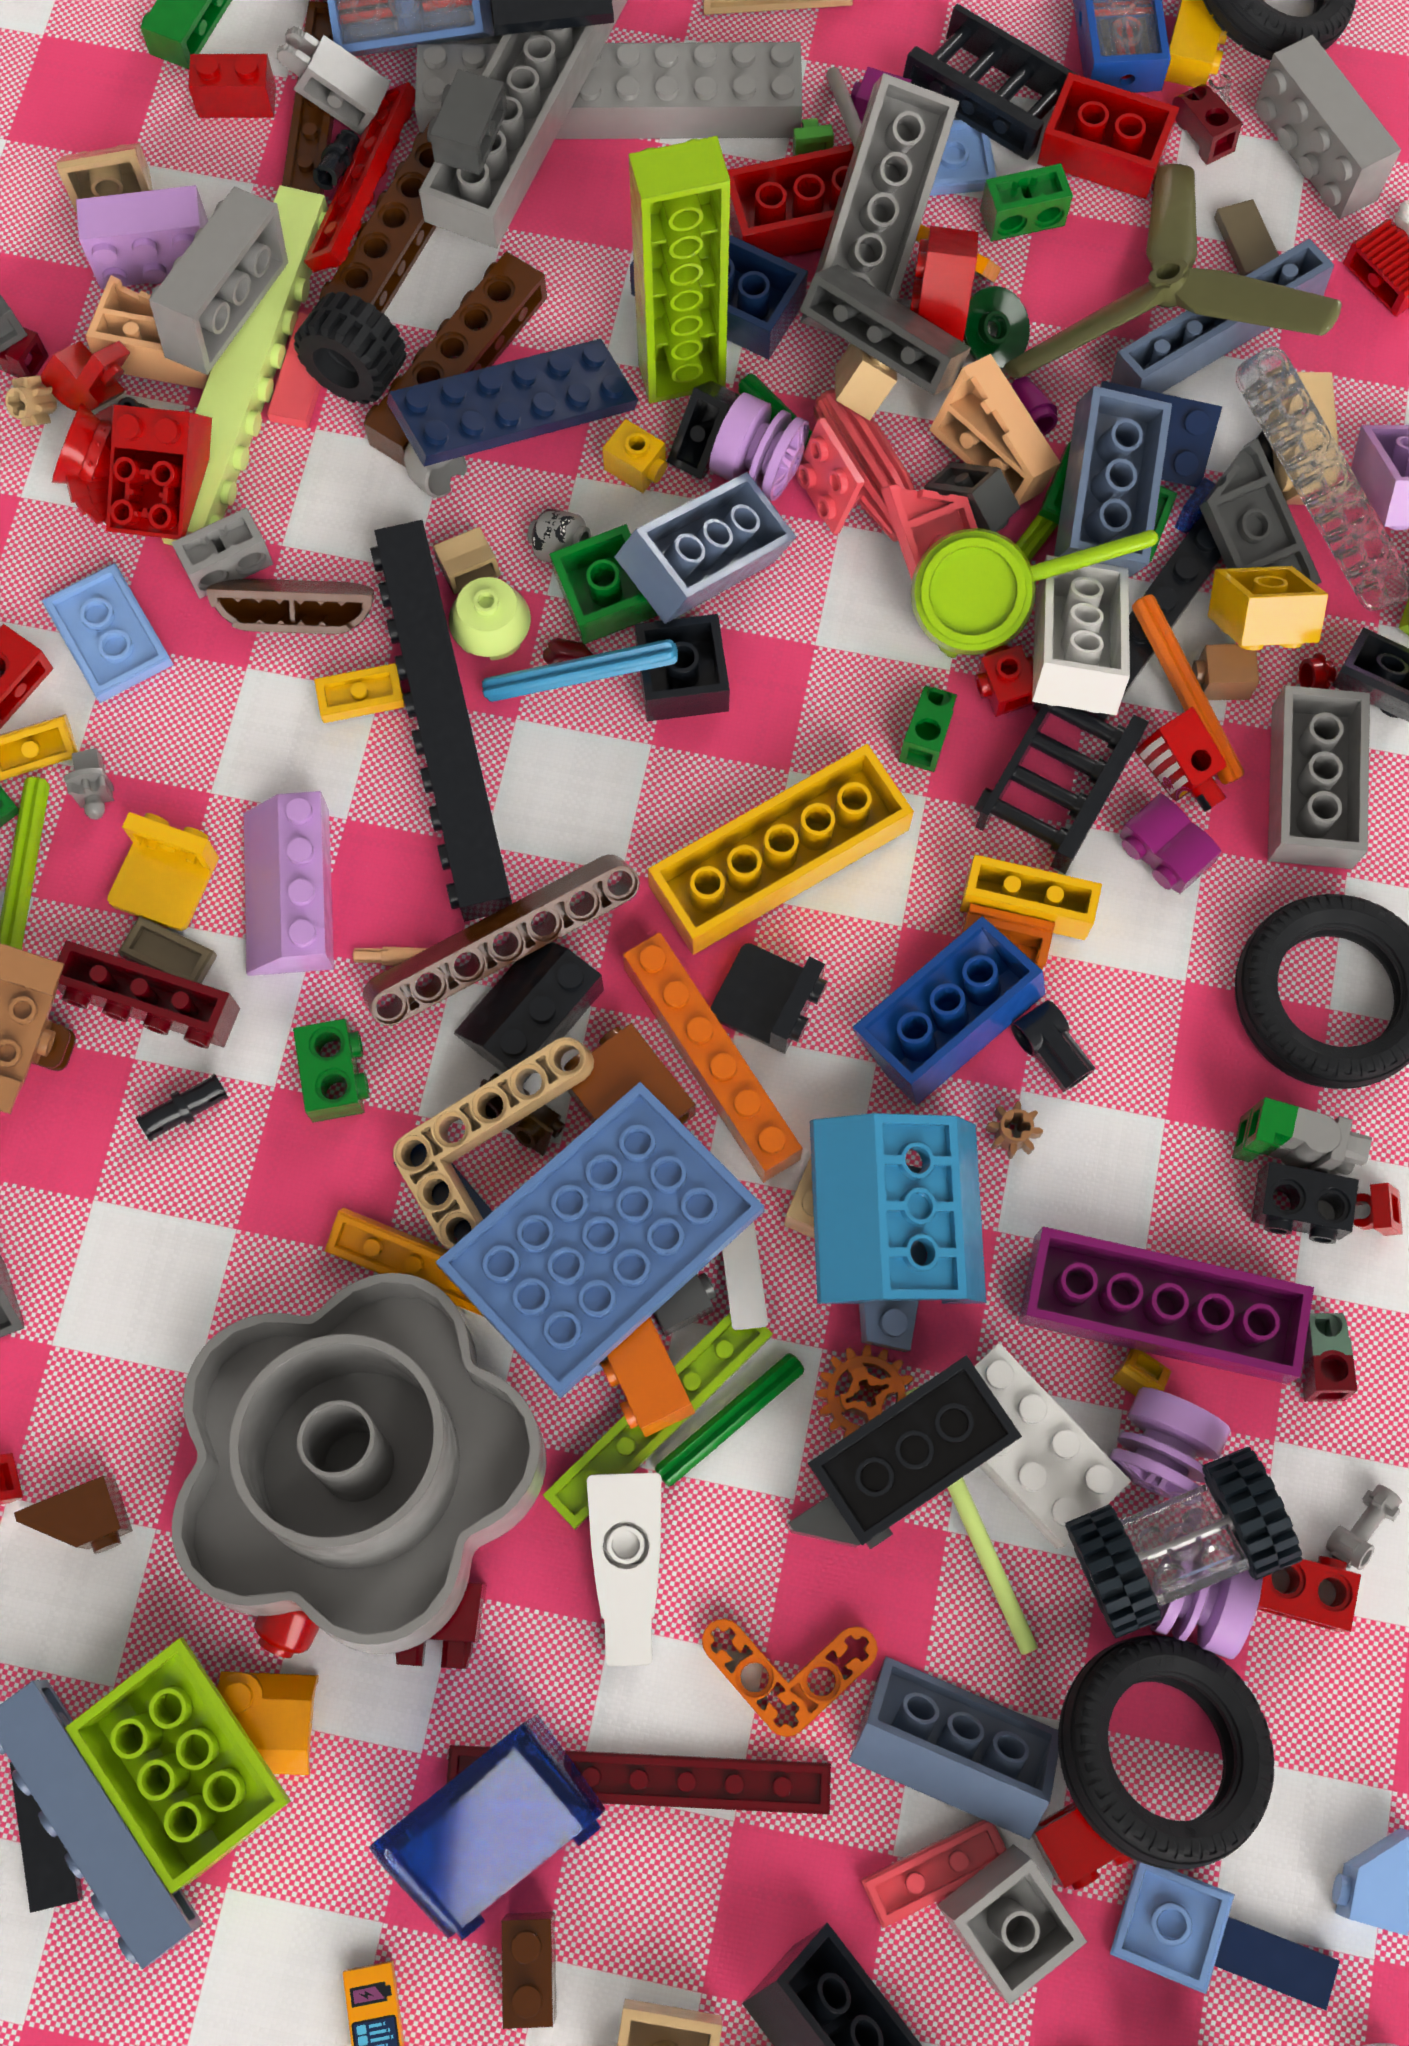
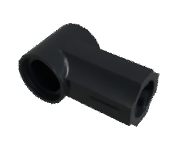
(1047, 1036)

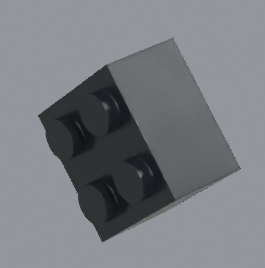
(699, 677)

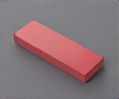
(295, 389)
(931, 1872)

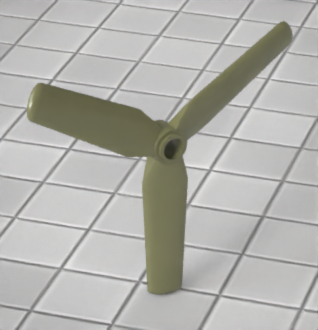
(1175, 283)

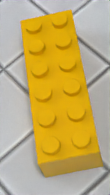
(780, 848)

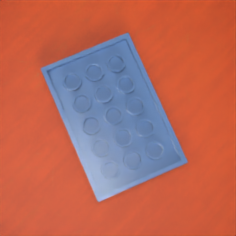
(600, 1238)

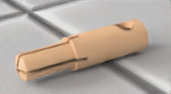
(386, 956)

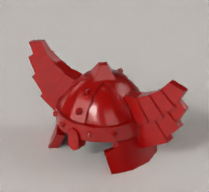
(86, 462)

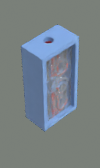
(395, 25)

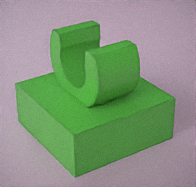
(812, 137)

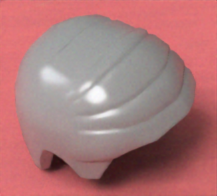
(433, 478)

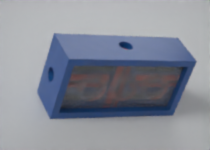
(1123, 43)

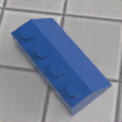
(950, 1009)

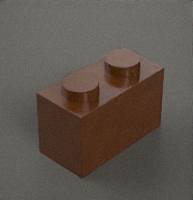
(528, 1970)

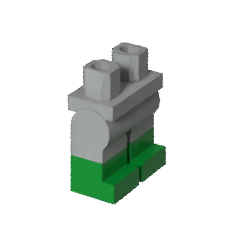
(1300, 1138)

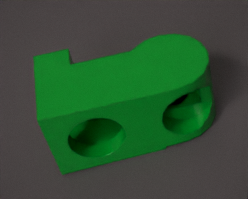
(928, 729)

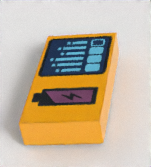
(373, 2005)

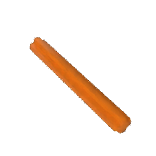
(1184, 680)

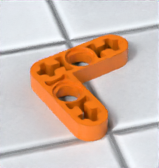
(797, 1688)

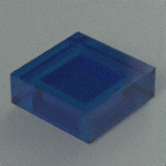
(1191, 510)

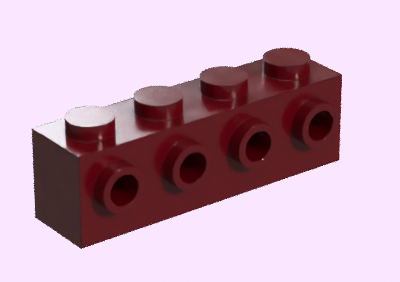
(146, 994)

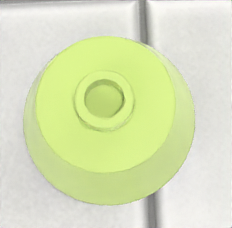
(489, 618)

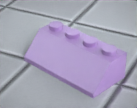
(288, 885)

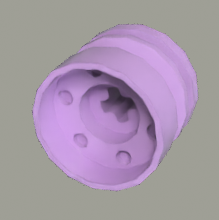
(754, 445)
(1171, 1439)
(1220, 1611)

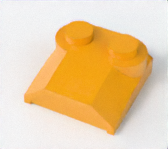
(274, 1714)

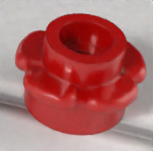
(1317, 672)

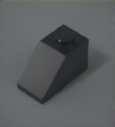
(699, 428)

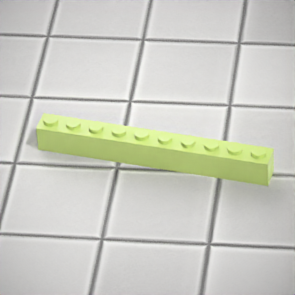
(246, 369)

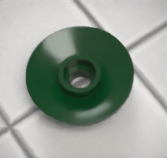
(1007, 324)

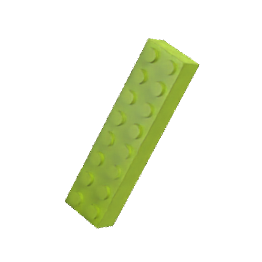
(680, 265)

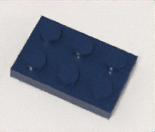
(1189, 434)

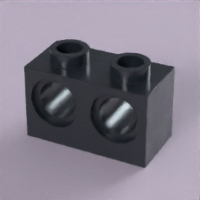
(1304, 1191)

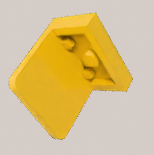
(163, 871)

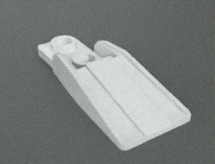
(626, 1560)

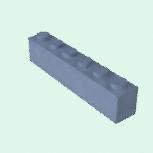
(1198, 340)
(90, 1827)

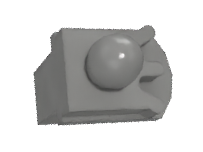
(89, 783)

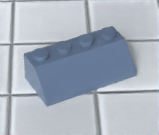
(957, 1748)

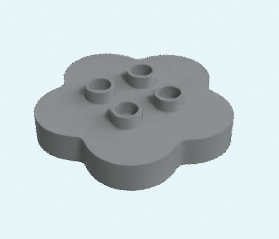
(351, 1464)

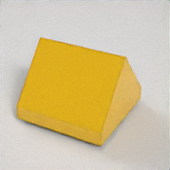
(1141, 1371)

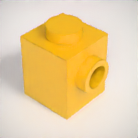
(635, 456)

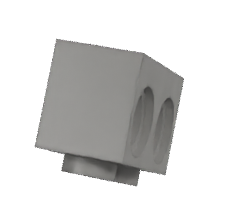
(223, 551)

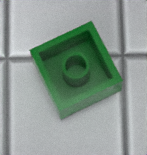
(597, 587)

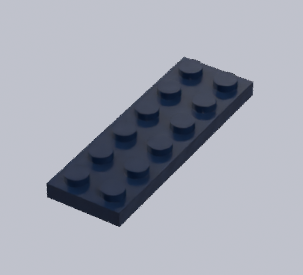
(511, 401)

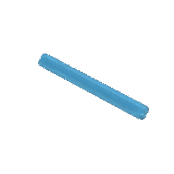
(580, 670)

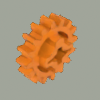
(859, 1376)

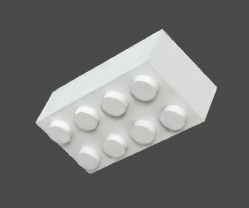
(1082, 639)
(1054, 1466)

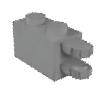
(333, 78)

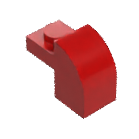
(86, 377)

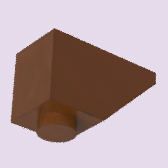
(82, 1516)

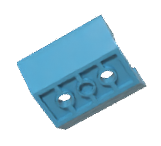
(876, 1207)

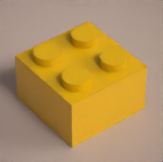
(1267, 606)

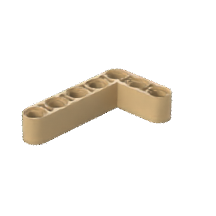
(479, 1129)

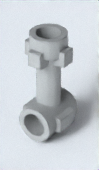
(1353, 1544)

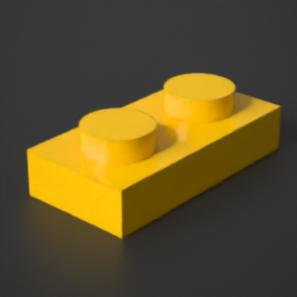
(359, 693)

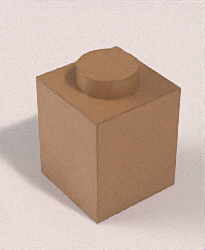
(1227, 672)

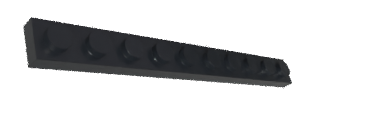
(1178, 584)

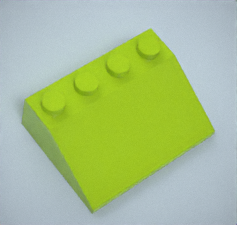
(177, 1766)

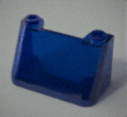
(489, 1828)

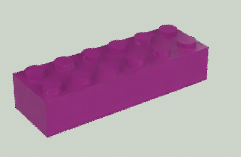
(1167, 1305)

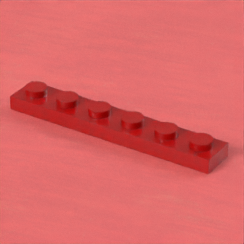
(360, 180)

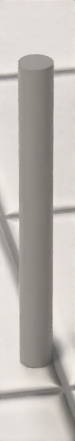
(844, 103)

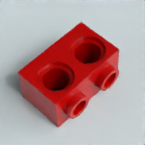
(1302, 1599)

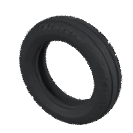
(1267, 30)
(1266, 1019)
(1099, 1792)

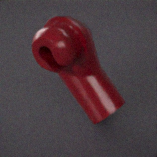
(563, 649)

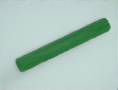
(729, 1419)

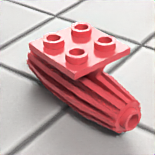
(849, 465)

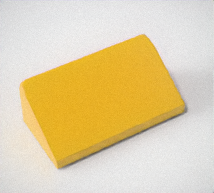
(36, 746)

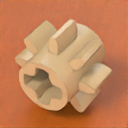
(30, 401)

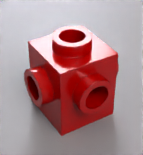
(1006, 679)

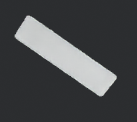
(745, 1281)

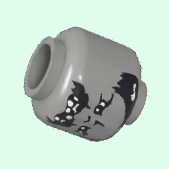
(554, 531)

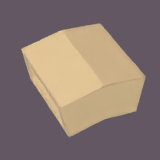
(466, 559)

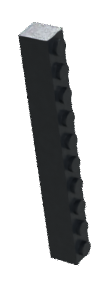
(443, 721)

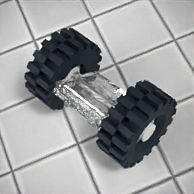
(1185, 1542)

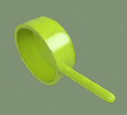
(981, 589)

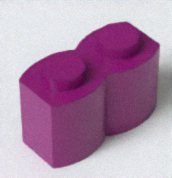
(1169, 844)

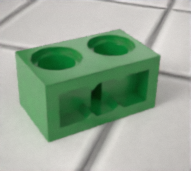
(1026, 202)
(321, 1072)

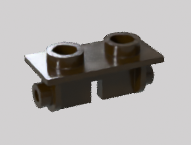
(533, 1130)

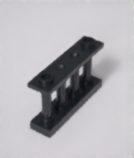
(979, 106)
(1082, 807)

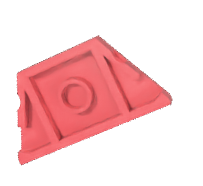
(924, 518)

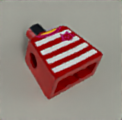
(1185, 759)

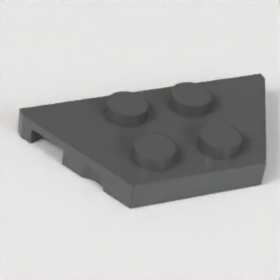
(1253, 518)

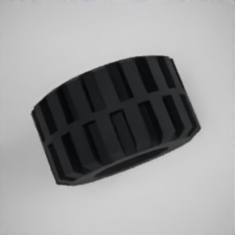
(350, 347)

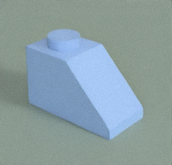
(1377, 1885)

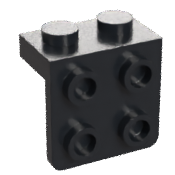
(768, 996)

